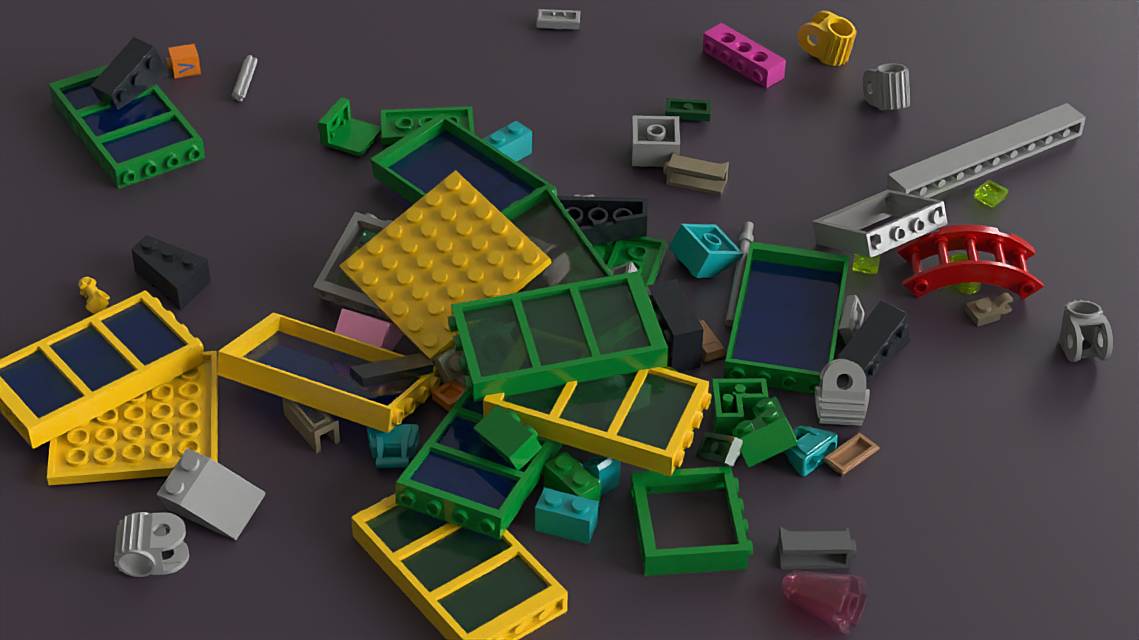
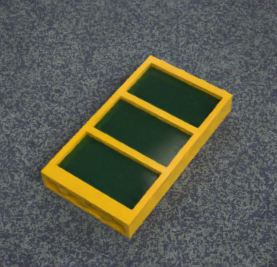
(625, 417)
(458, 576)

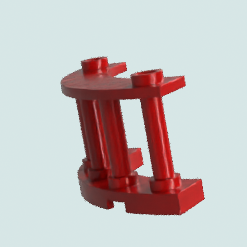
(972, 239)

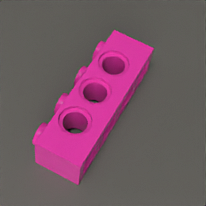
(744, 55)

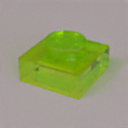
(991, 193)
(866, 264)

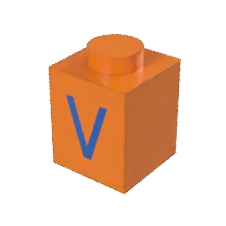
(183, 61)

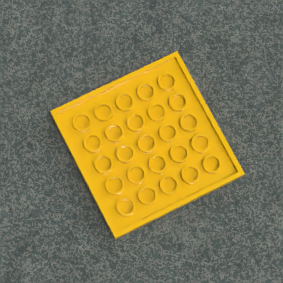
(443, 254)
(144, 433)

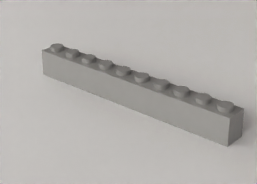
(988, 153)

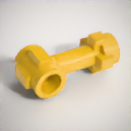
(97, 299)

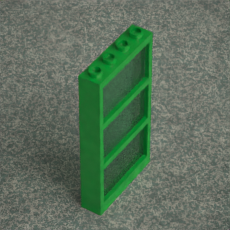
(557, 335)

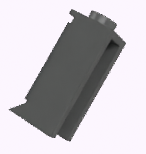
(815, 549)

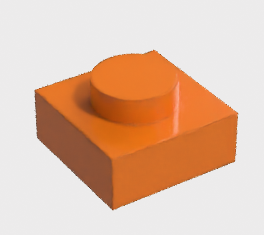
(448, 394)

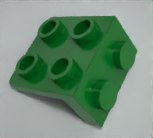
(345, 133)

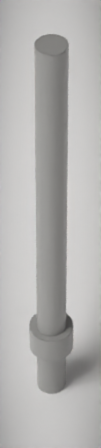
(744, 241)

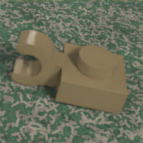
(987, 311)
(448, 366)

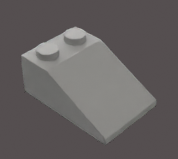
(210, 494)

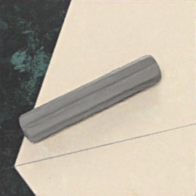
(244, 78)

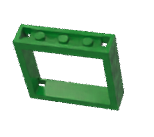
(690, 558)

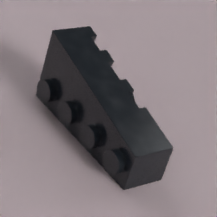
(608, 217)

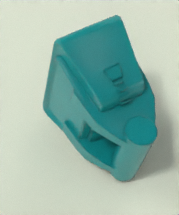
(395, 447)
(812, 448)

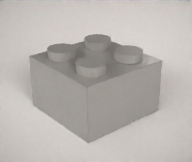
(654, 140)

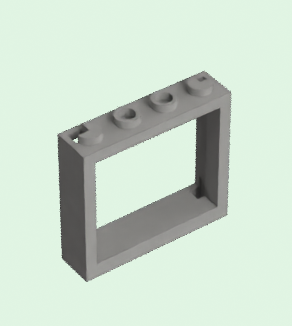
(843, 232)
(325, 284)

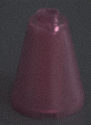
(828, 596)

